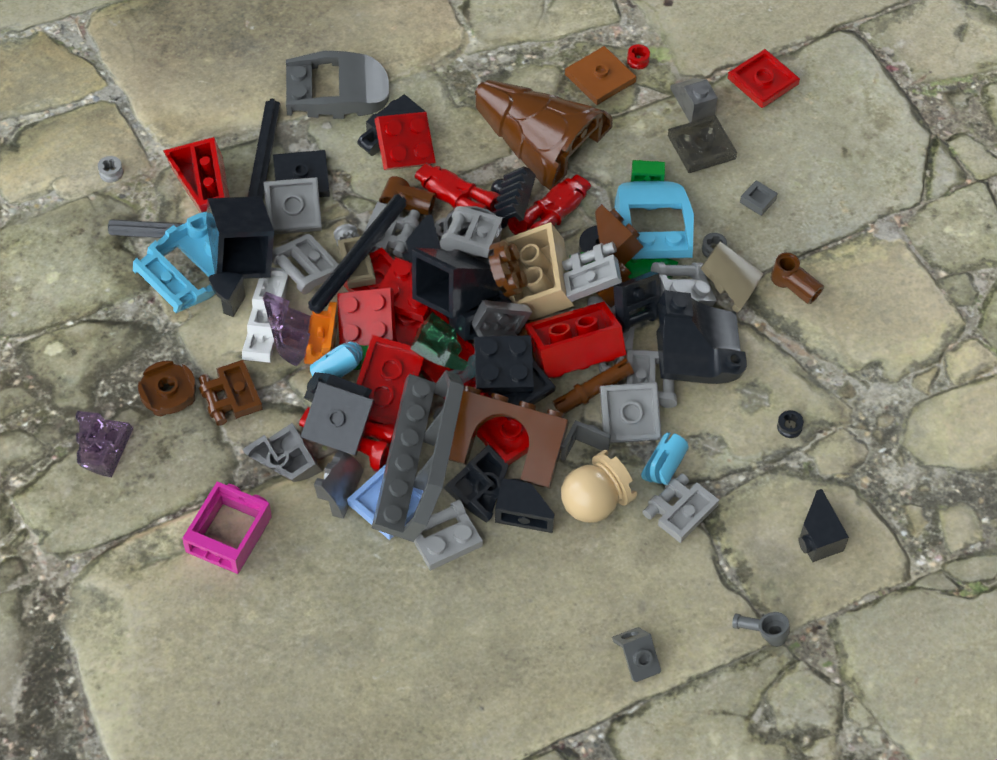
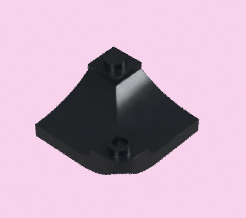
(697, 341)

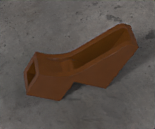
(625, 239)

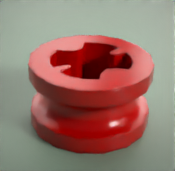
(638, 50)

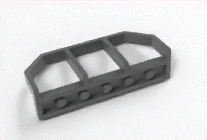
(405, 453)

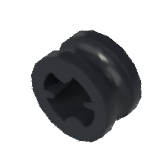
(790, 415)

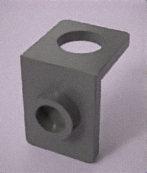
(586, 434)
(639, 653)

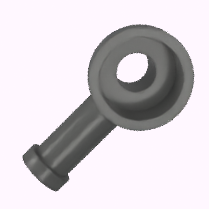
(772, 626)

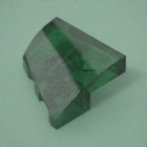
(438, 343)

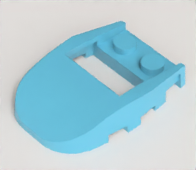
(656, 195)
(194, 242)

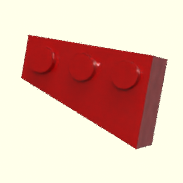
(199, 170)

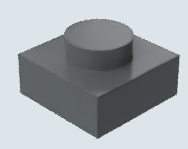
(758, 198)

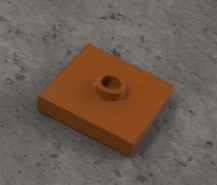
(600, 75)

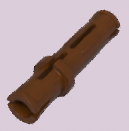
(583, 393)

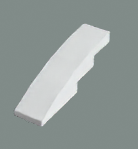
(259, 340)

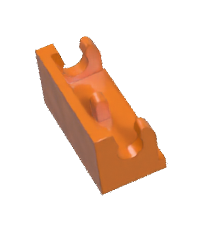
(322, 333)

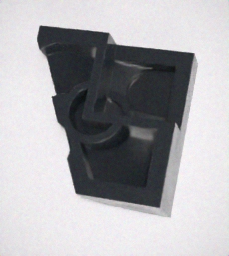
(479, 483)

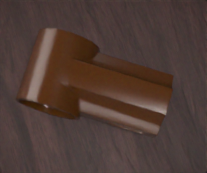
(416, 198)
(789, 274)

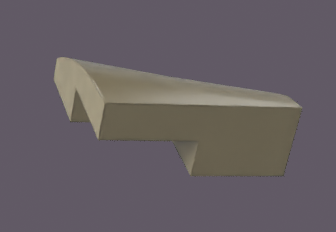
(731, 274)

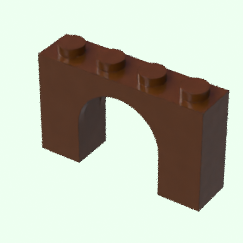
(544, 431)

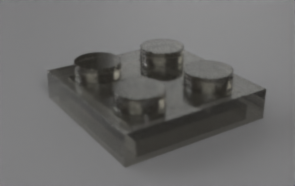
(702, 144)

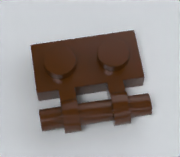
(239, 390)

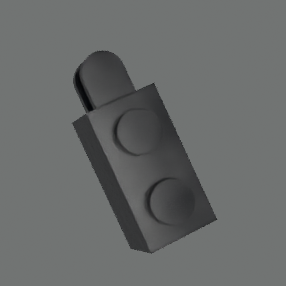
(369, 139)

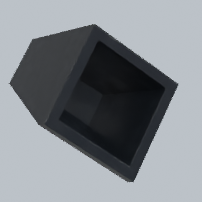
(240, 236)
(450, 280)

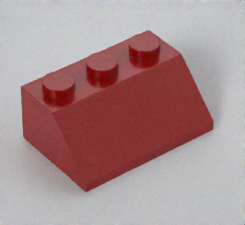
(576, 339)

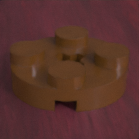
(506, 268)
(170, 401)

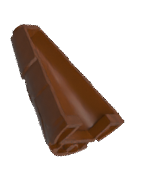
(540, 126)

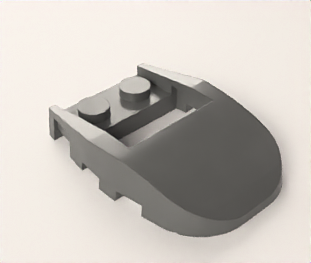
(361, 85)

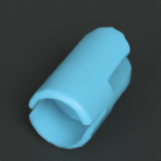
(339, 360)
(665, 459)

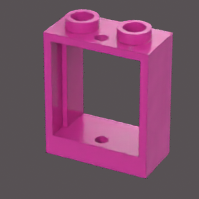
(215, 551)

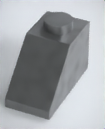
(695, 98)

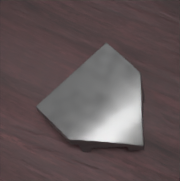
(500, 318)

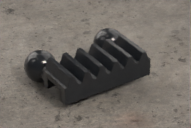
(514, 194)

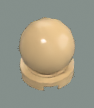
(595, 489)

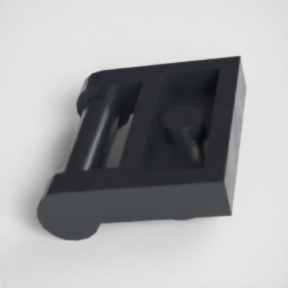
(635, 294)

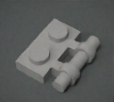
(405, 224)
(594, 276)
(686, 513)

